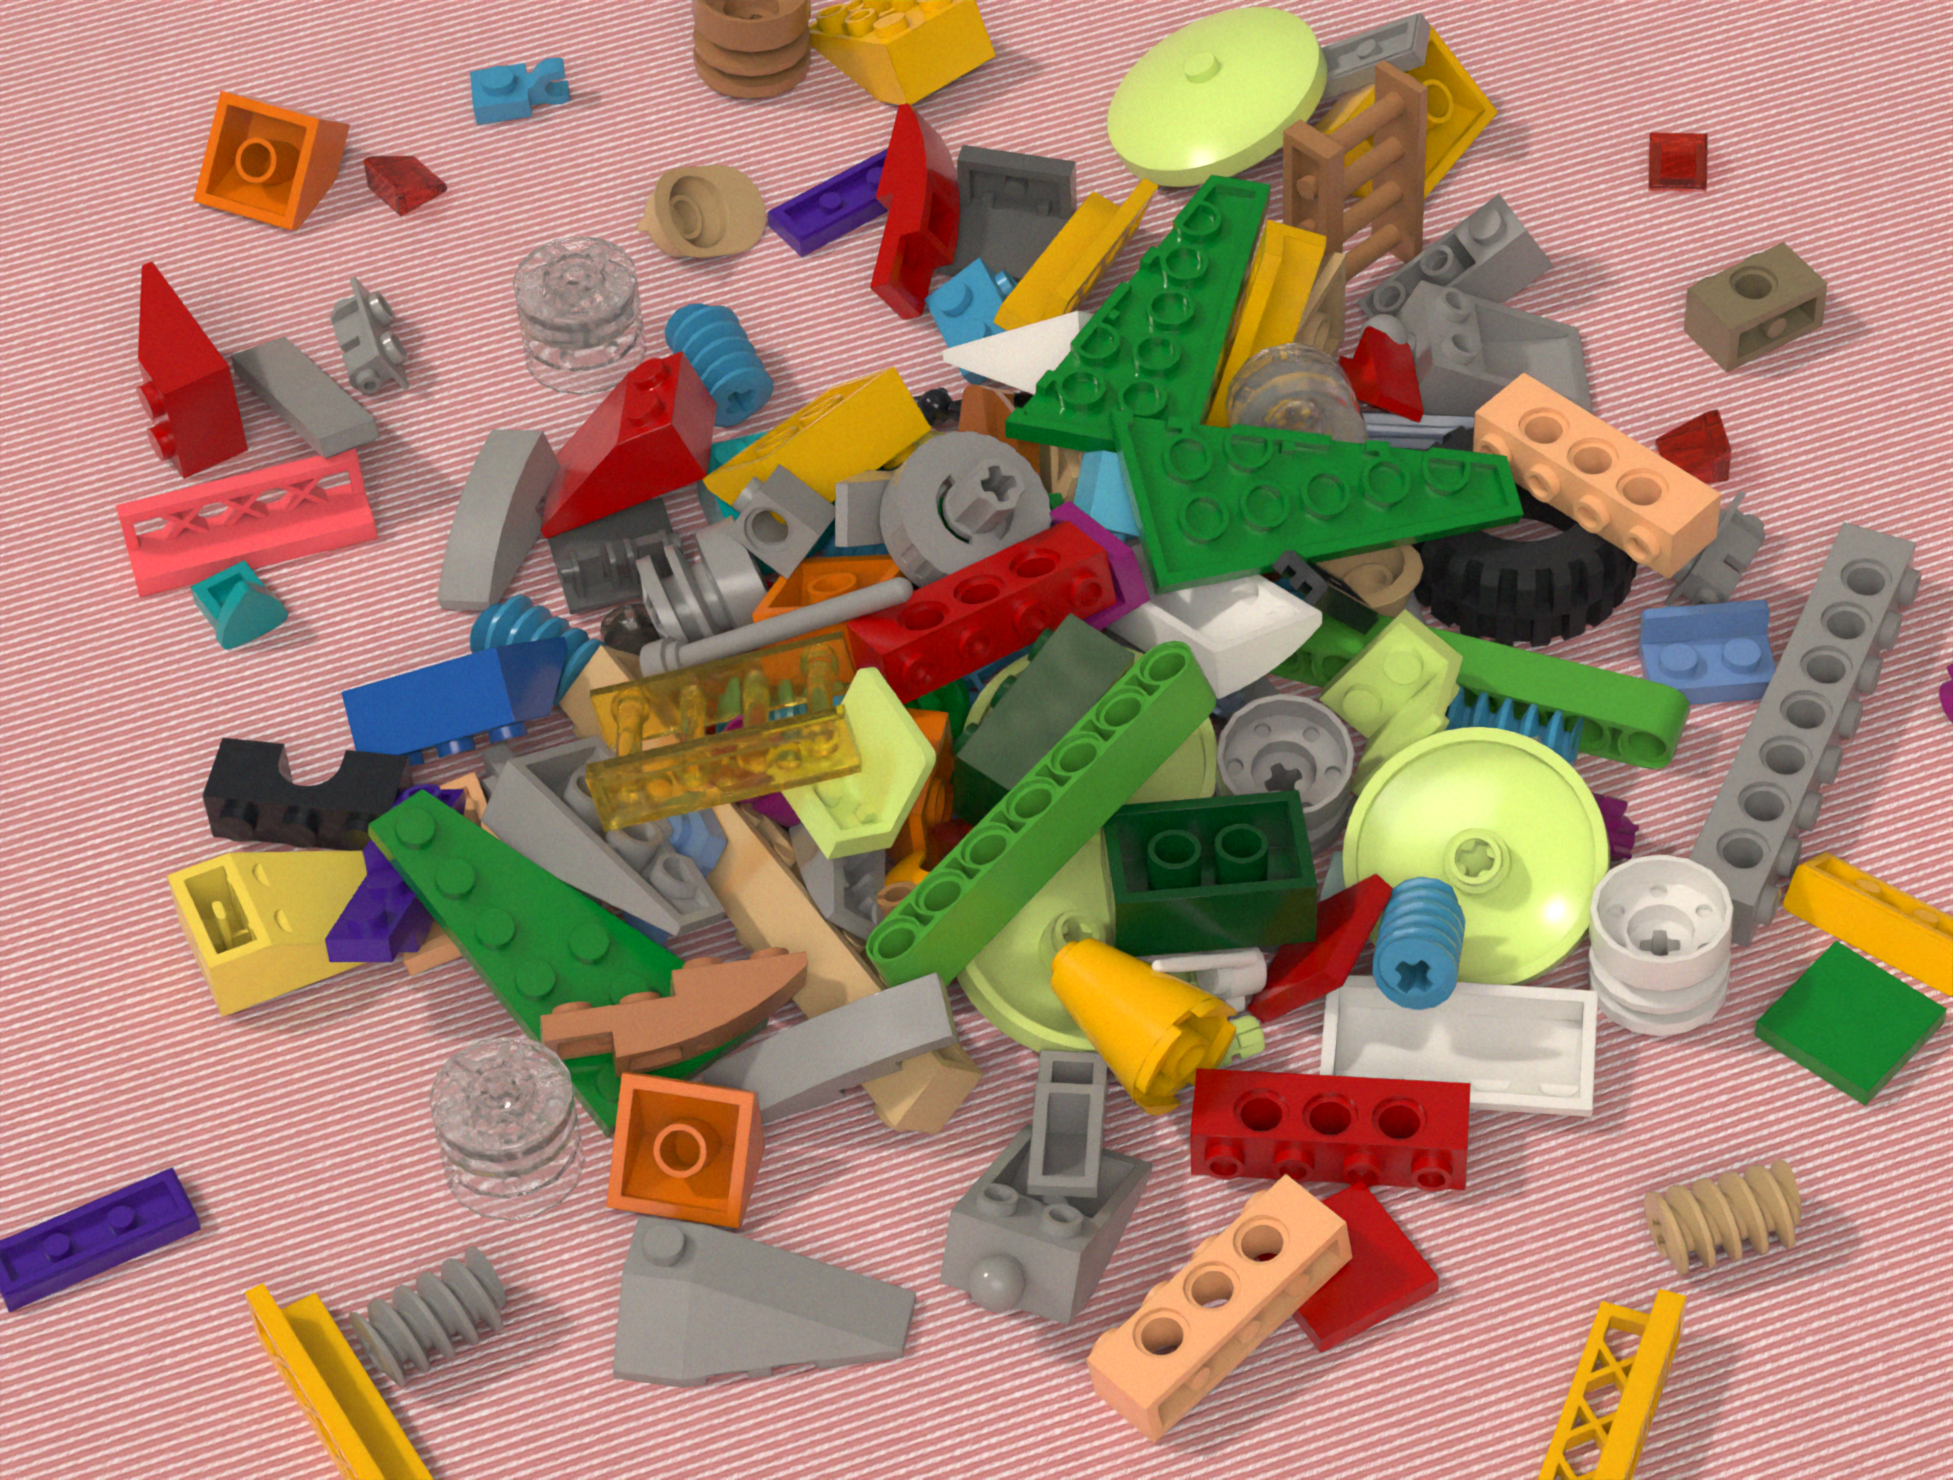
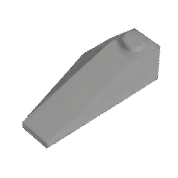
(552, 820)
(728, 1304)

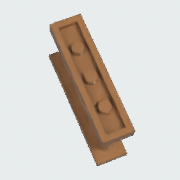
(1319, 183)

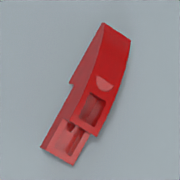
(923, 215)

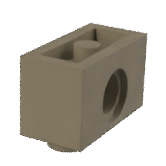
(1755, 306)

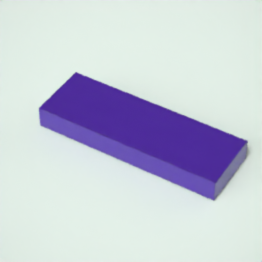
(830, 207)
(94, 1238)

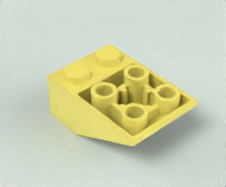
(264, 920)

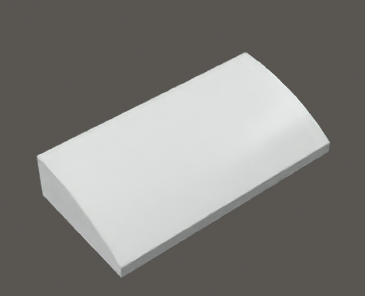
(1232, 626)
(1511, 1042)

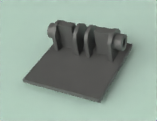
(600, 556)

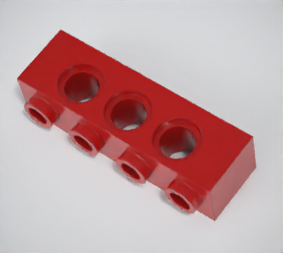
(984, 611)
(1304, 1107)

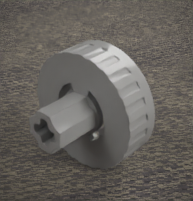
(991, 503)

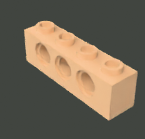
(1598, 475)
(1211, 1342)

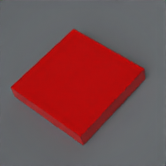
(1316, 968)
(1372, 1286)

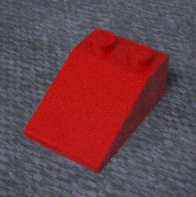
(185, 383)
(634, 446)

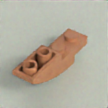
(706, 1010)

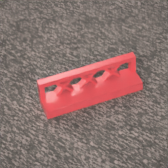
(260, 533)

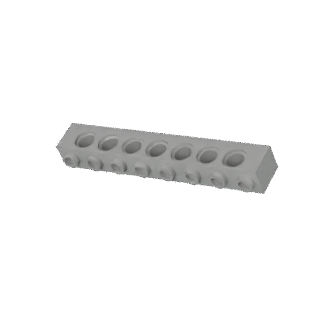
(1802, 720)

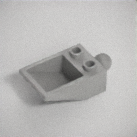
(1476, 347)
(1038, 1248)

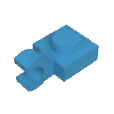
(509, 91)

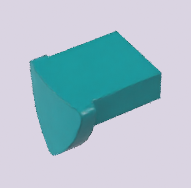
(238, 605)

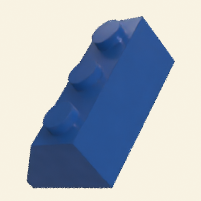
(457, 701)

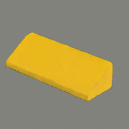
(1874, 918)

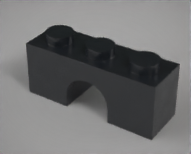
(255, 797)

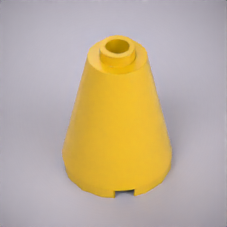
(1142, 1020)

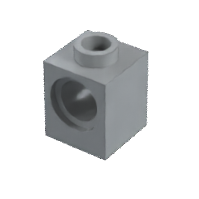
(774, 542)

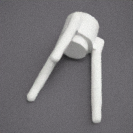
(1223, 972)

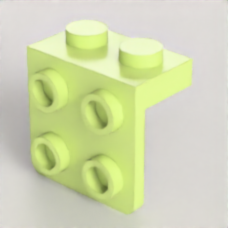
(868, 807)

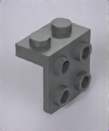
(1010, 208)

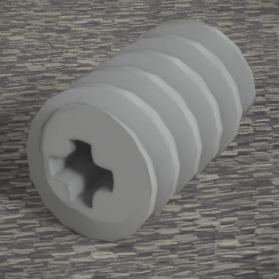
(432, 1315)

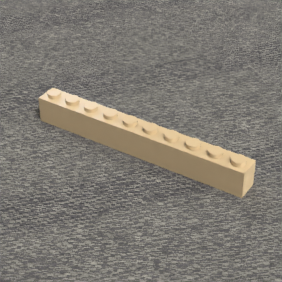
(772, 908)

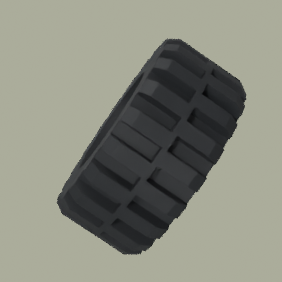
(1522, 587)

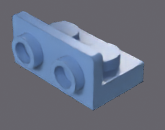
(1708, 650)

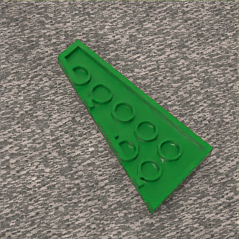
(1161, 333)
(1236, 497)
(530, 936)

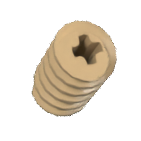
(1725, 1215)

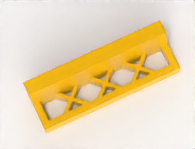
(1076, 259)
(1269, 303)
(333, 1389)
(1639, 1392)

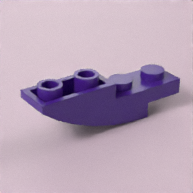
(384, 911)

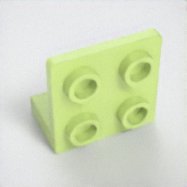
(1395, 691)

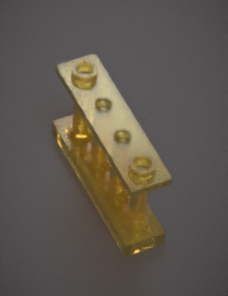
(732, 763)

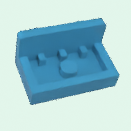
(968, 306)

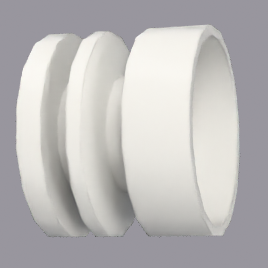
(1660, 944)

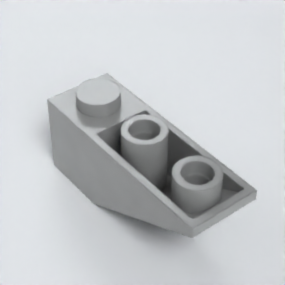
(1481, 256)

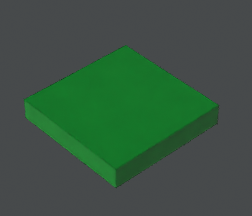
(1850, 1022)

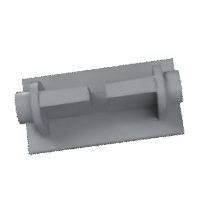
(365, 335)
(1706, 575)

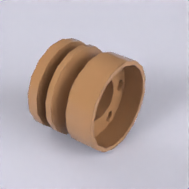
(751, 45)

